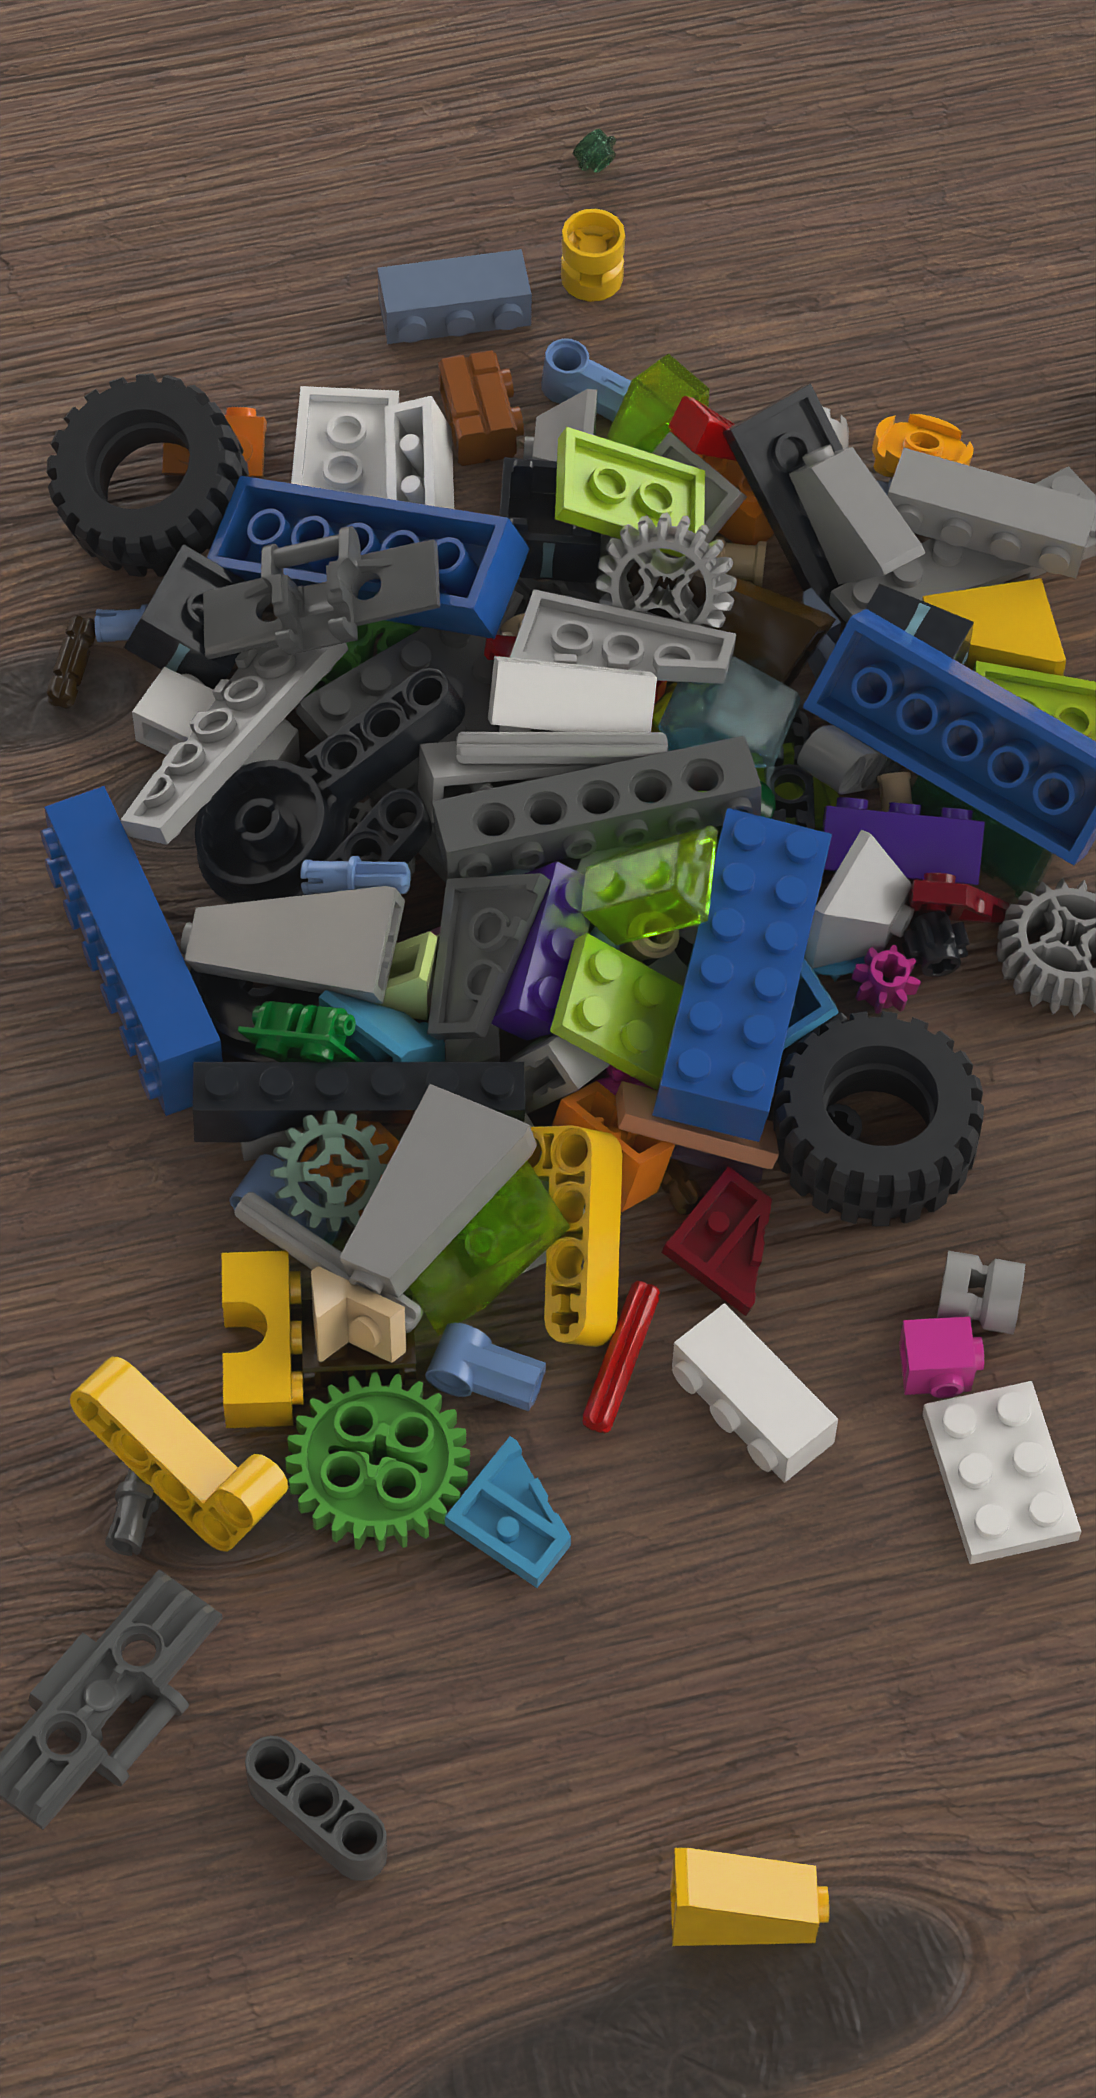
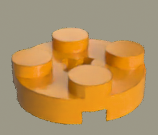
(920, 434)

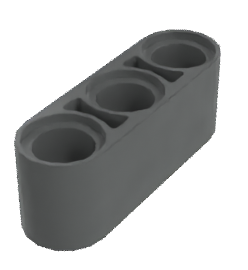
(843, 761)
(308, 1782)

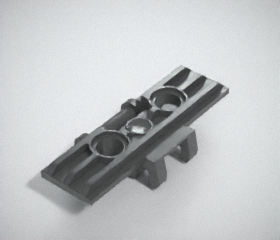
(324, 611)
(89, 1688)

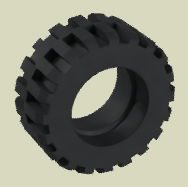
(111, 429)
(890, 1059)

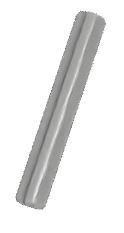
(557, 747)
(306, 1245)

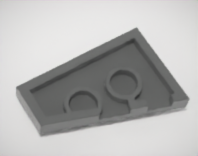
(478, 949)

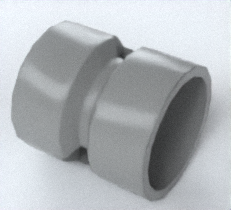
(1001, 1291)

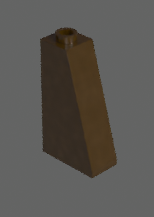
(769, 628)

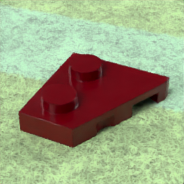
(958, 900)
(725, 1239)

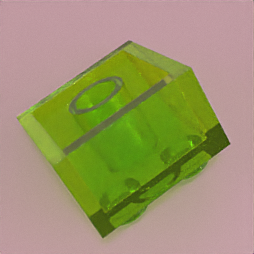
(652, 887)

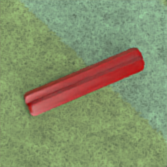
(621, 1357)

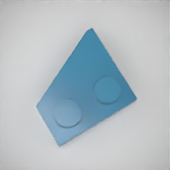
(510, 1517)

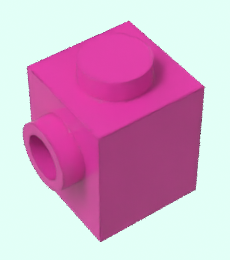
(939, 1356)

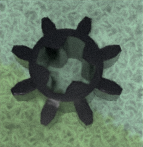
(936, 943)

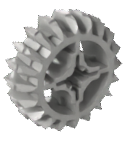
(643, 547)
(1058, 964)

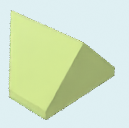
(412, 976)

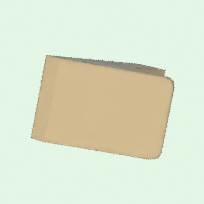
(355, 1316)

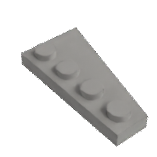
(612, 637)

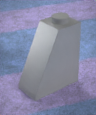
(853, 516)

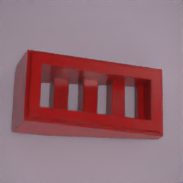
(701, 429)

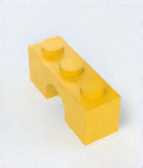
(261, 1382)

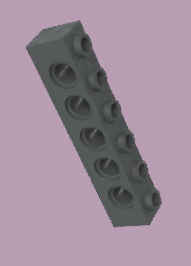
(571, 798)

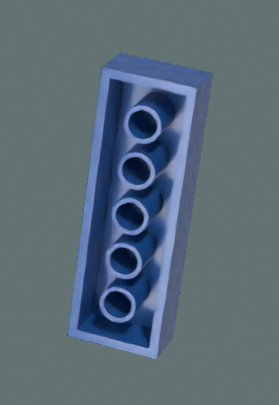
(476, 551)
(961, 733)
(129, 946)
(743, 976)

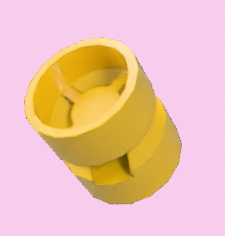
(592, 254)

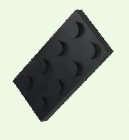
(769, 449)

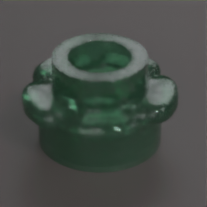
(595, 151)

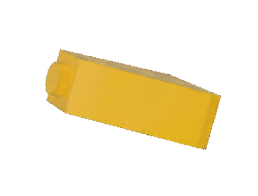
(1009, 626)
(743, 1900)

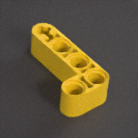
(581, 1301)
(175, 1456)

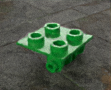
(301, 1032)

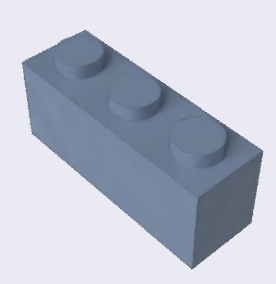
(454, 296)

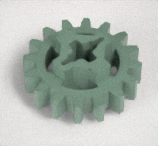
(333, 1145)

